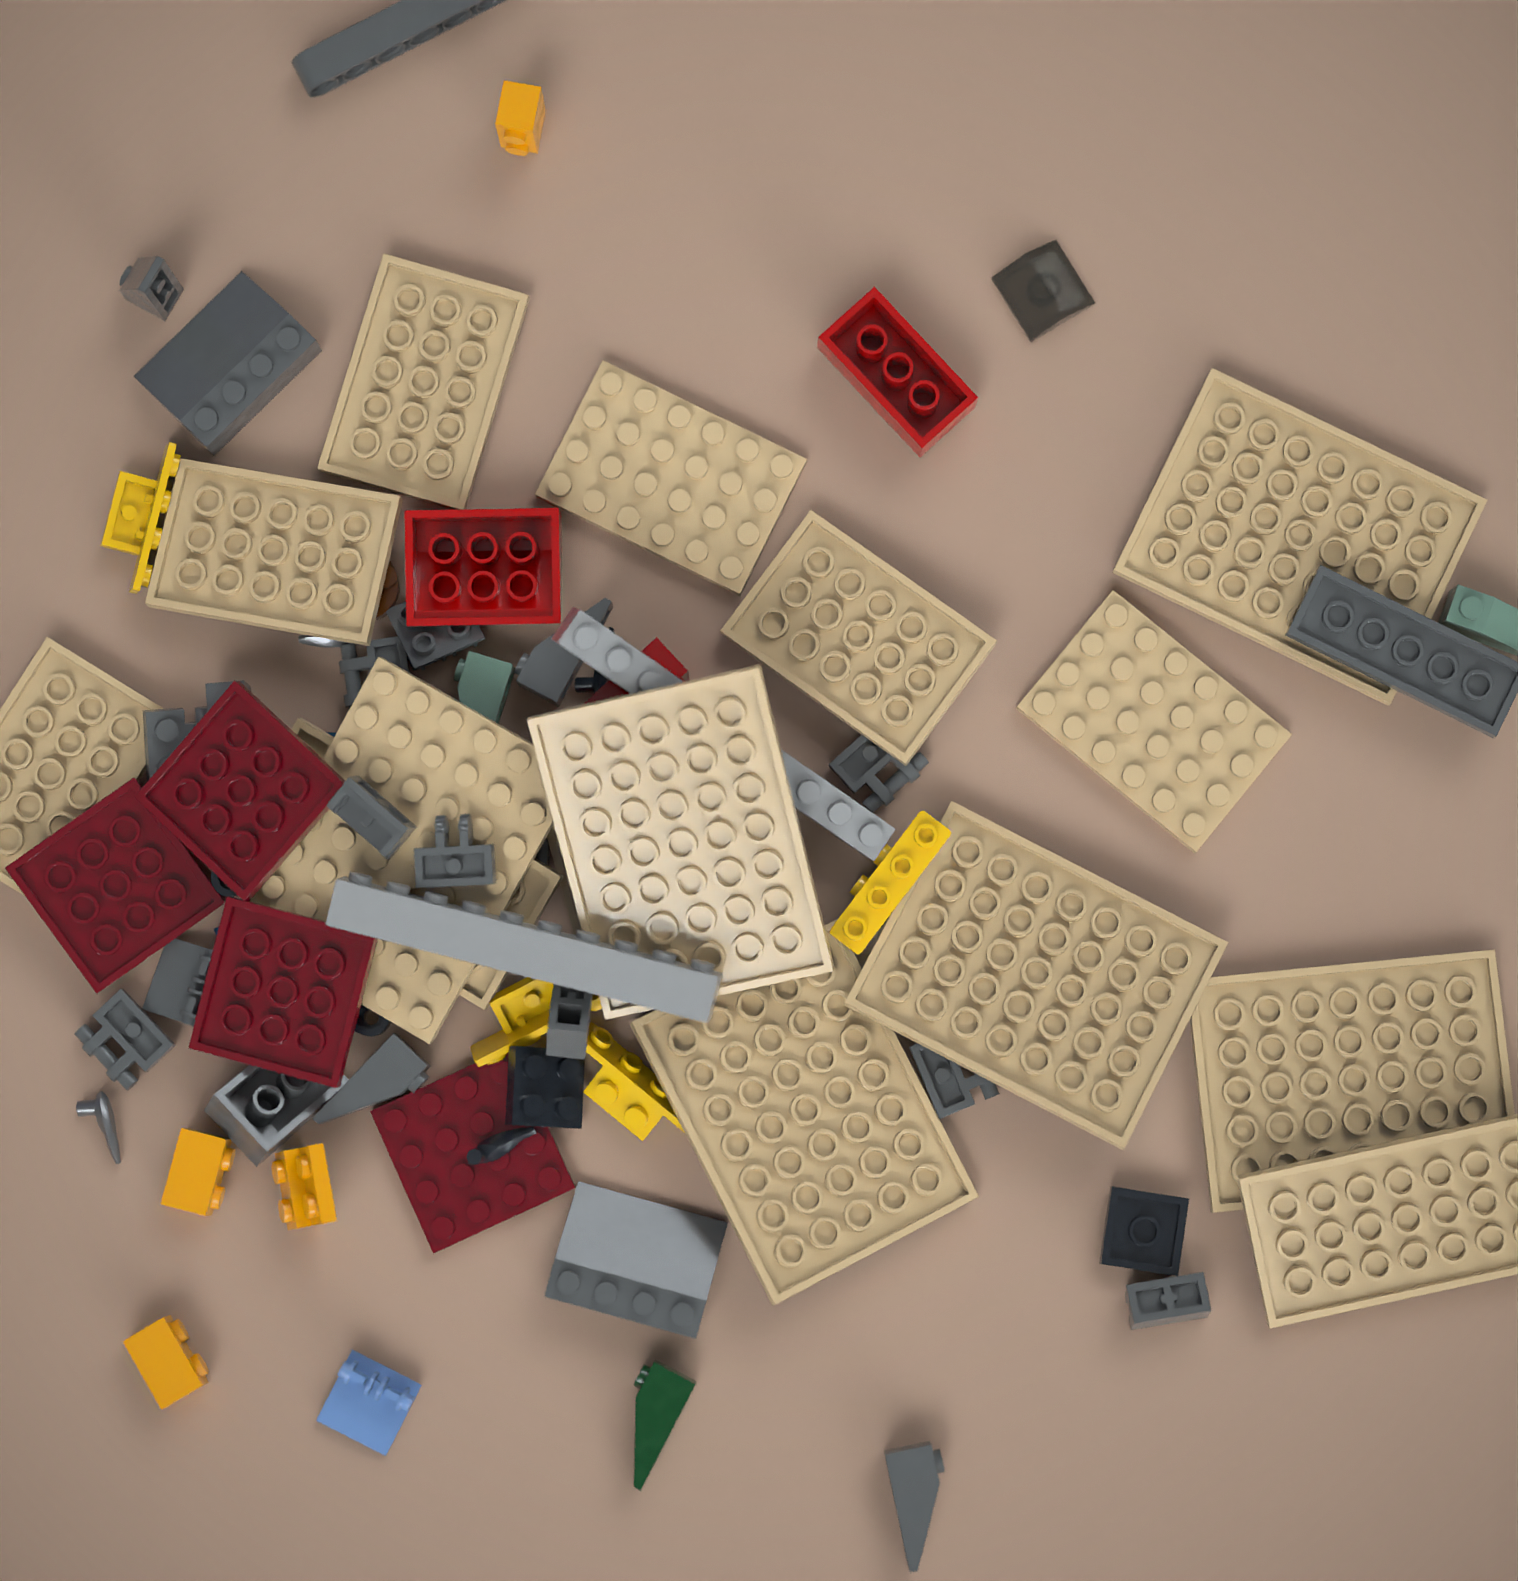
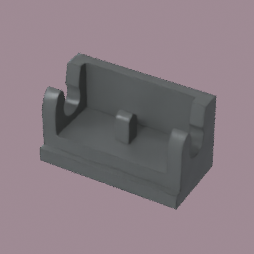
(371, 816)
(1167, 1301)

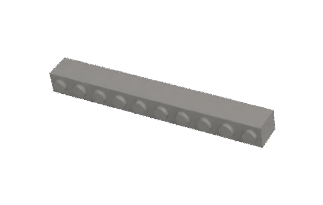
(637, 673)
(524, 948)

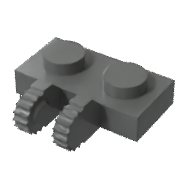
(454, 864)

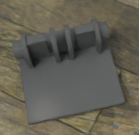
(431, 643)
(179, 981)

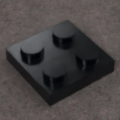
(544, 1089)
(1144, 1231)

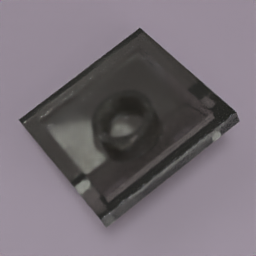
(1042, 290)

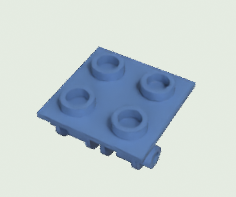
(368, 1402)

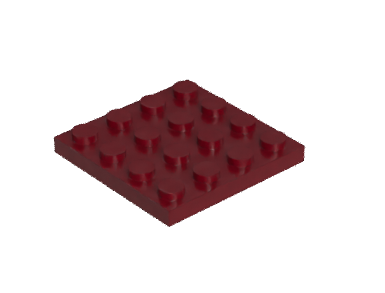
(241, 790)
(114, 886)
(282, 992)
(429, 1149)

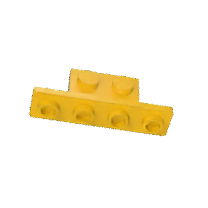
(135, 515)
(890, 882)
(524, 1017)
(626, 1086)

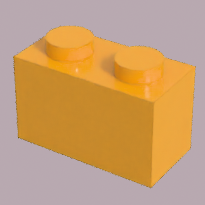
(520, 117)
(198, 1172)
(167, 1360)

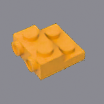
(304, 1187)

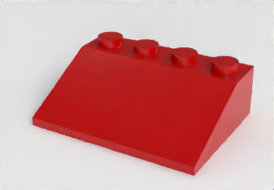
(483, 566)

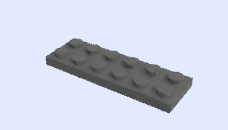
(1406, 651)

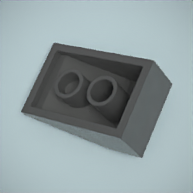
(266, 1109)

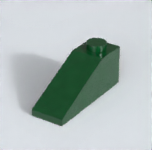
(657, 1409)

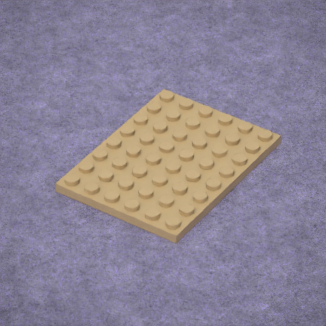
(1269, 497)
(428, 762)
(685, 829)
(1038, 976)
(1344, 1060)
(806, 1124)

